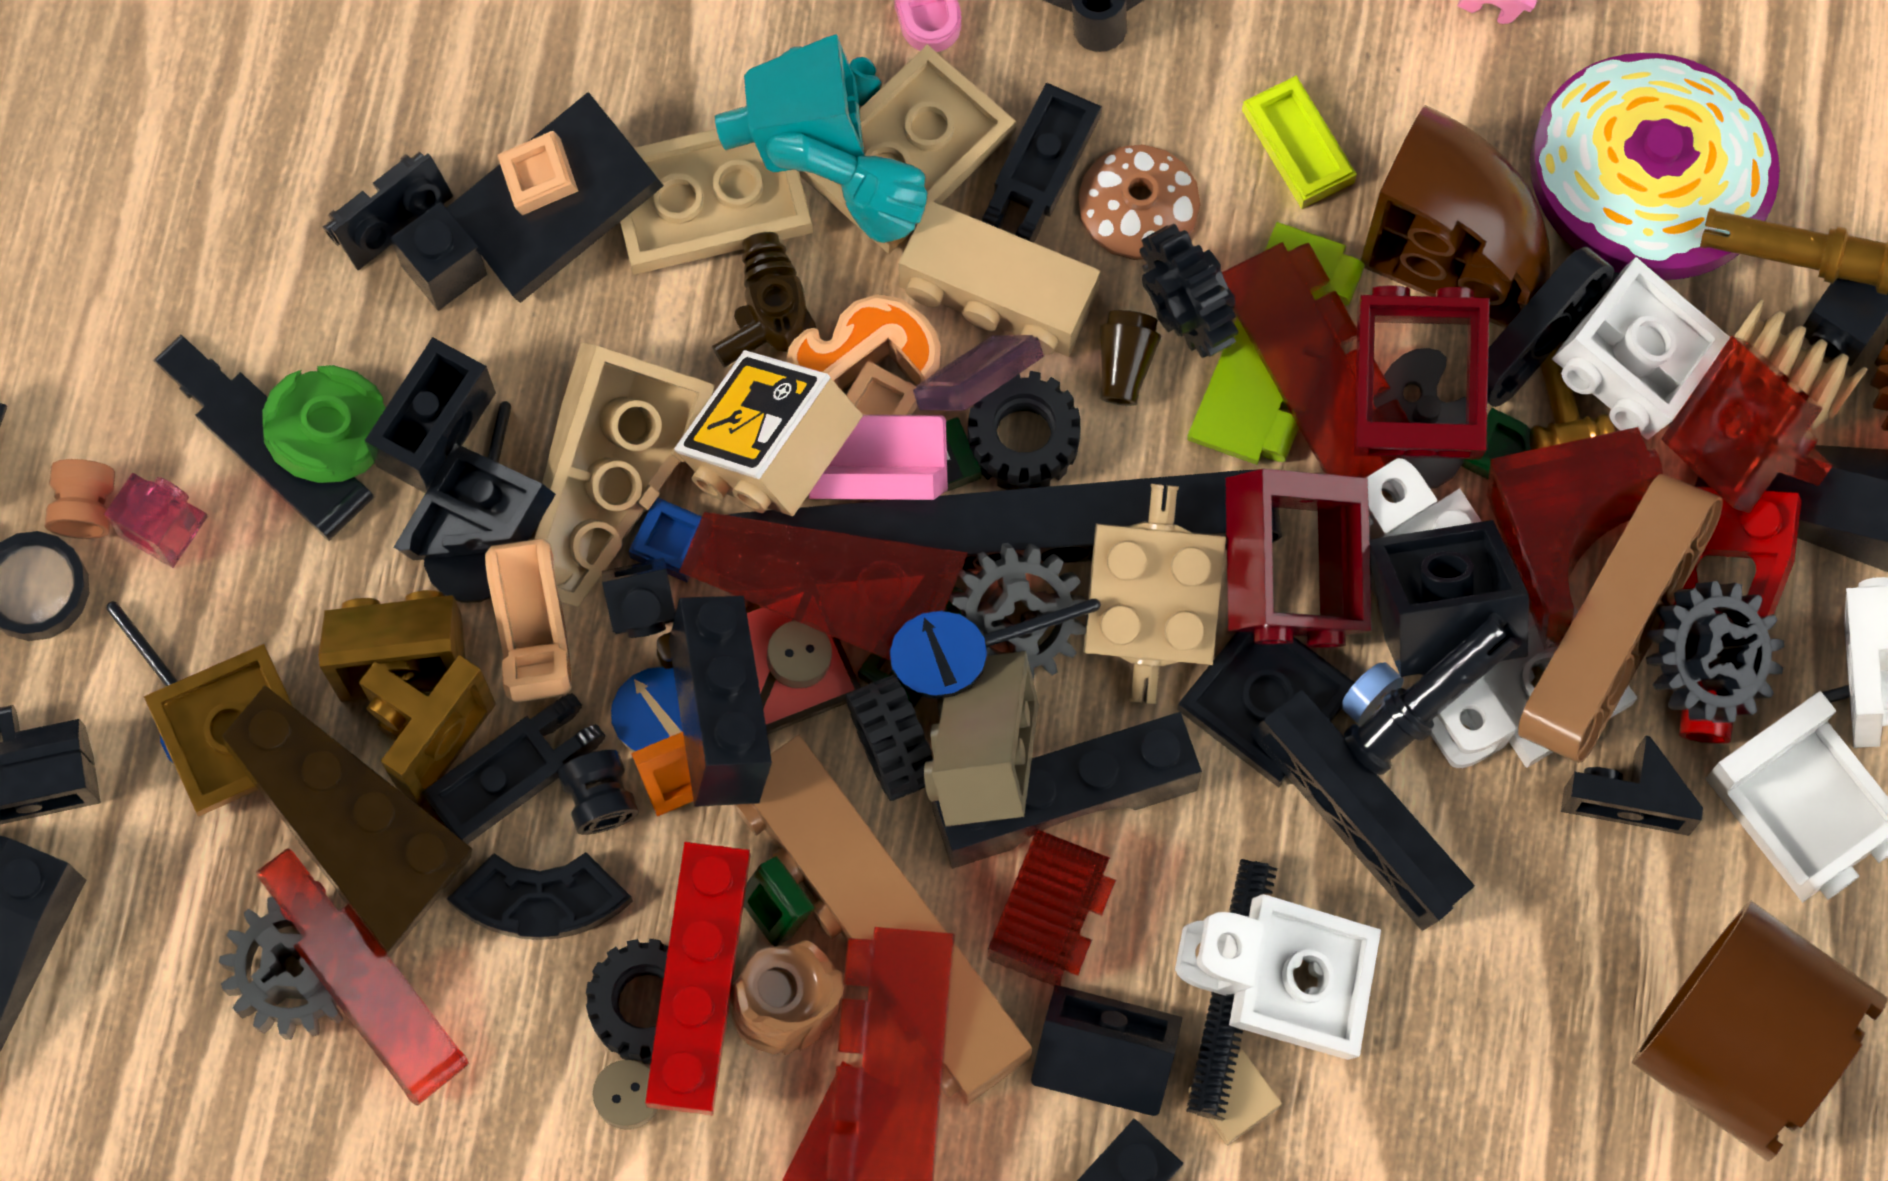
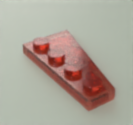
(823, 578)

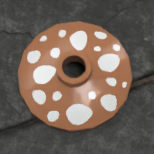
(1121, 221)

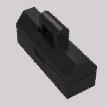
(44, 768)

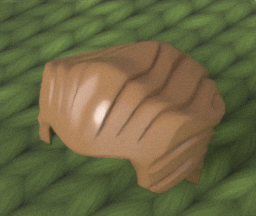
(786, 998)

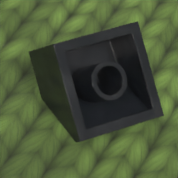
(1442, 588)

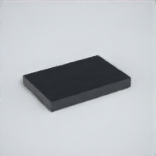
(541, 243)

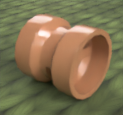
(80, 498)

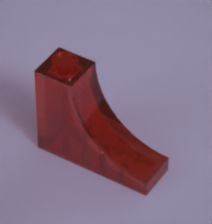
(1558, 504)

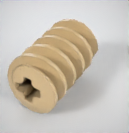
(1806, 368)

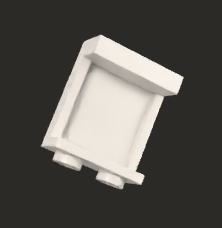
(1806, 800)

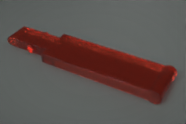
(364, 981)

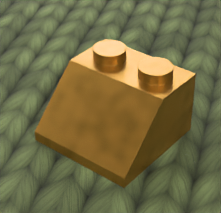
(407, 637)

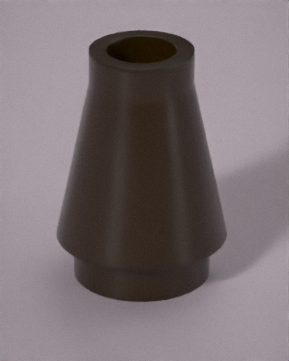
(1126, 354)

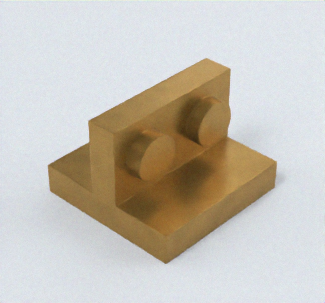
(426, 729)

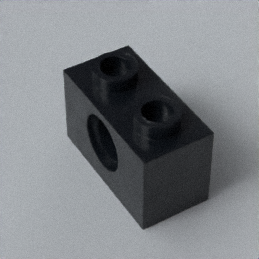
(430, 414)

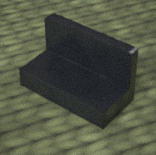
(1106, 1050)

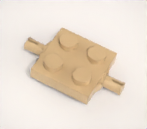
(1154, 593)

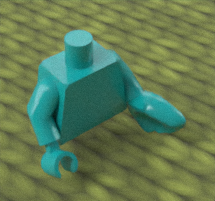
(808, 120)

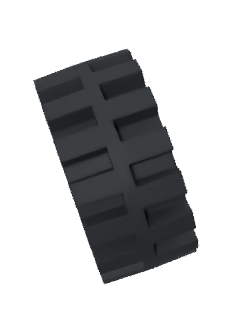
(1025, 467)
(890, 736)
(604, 995)

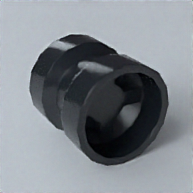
(598, 792)

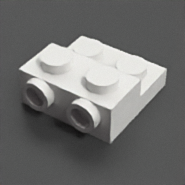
(1640, 350)
(1867, 659)

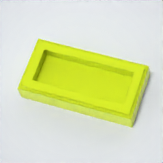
(1299, 142)

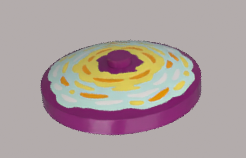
(1641, 155)

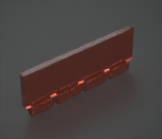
(1304, 352)
(903, 1052)

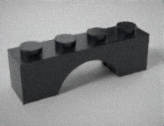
(1101, 774)

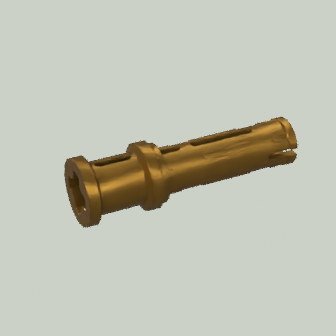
(1831, 254)

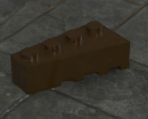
(354, 824)

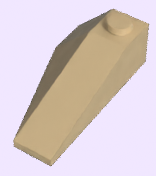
(611, 458)

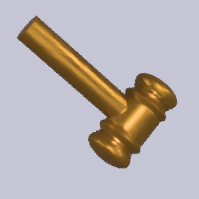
(1567, 423)

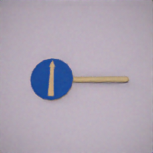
(646, 708)

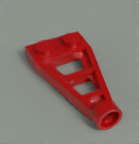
(1770, 540)

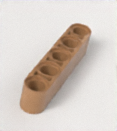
(1614, 620)

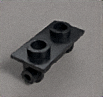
(403, 195)

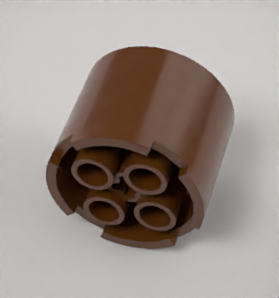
(1759, 1030)

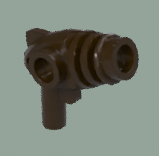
(773, 298)

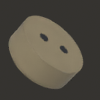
(798, 655)
(621, 1095)

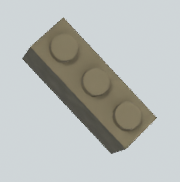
(985, 745)

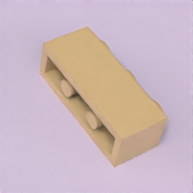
(997, 279)

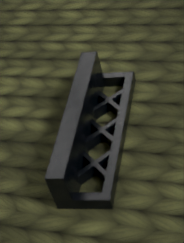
(1362, 810)

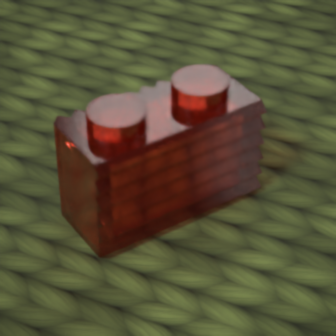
(1050, 909)

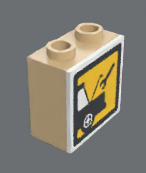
(768, 433)

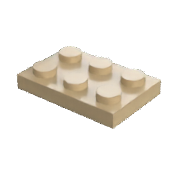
(931, 121)
(710, 202)

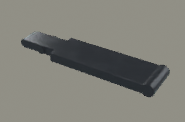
(235, 417)

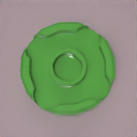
(320, 423)

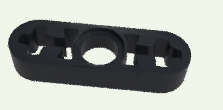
(1545, 322)

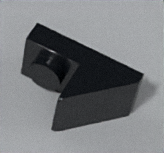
(1652, 799)

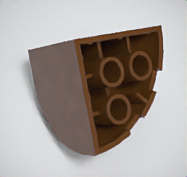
(1458, 219)

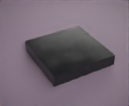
(1253, 682)

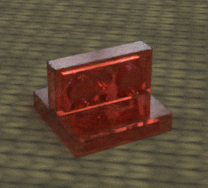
(1747, 427)

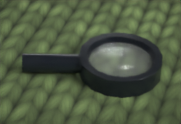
(40, 586)

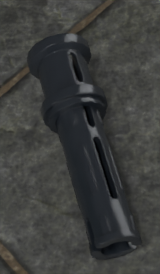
(1411, 711)

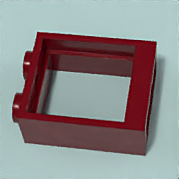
(1422, 440)
(1342, 553)

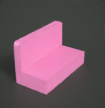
(889, 460)

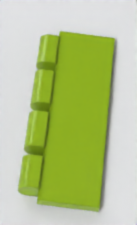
(1241, 402)

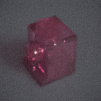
(155, 518)

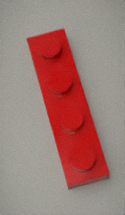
(698, 979)

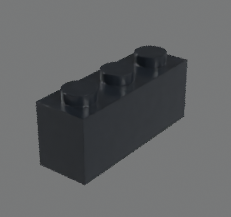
(719, 701)

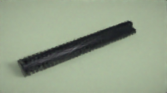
(1218, 1034)

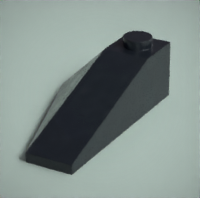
(1847, 507)
(34, 906)

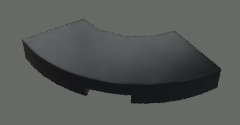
(540, 903)

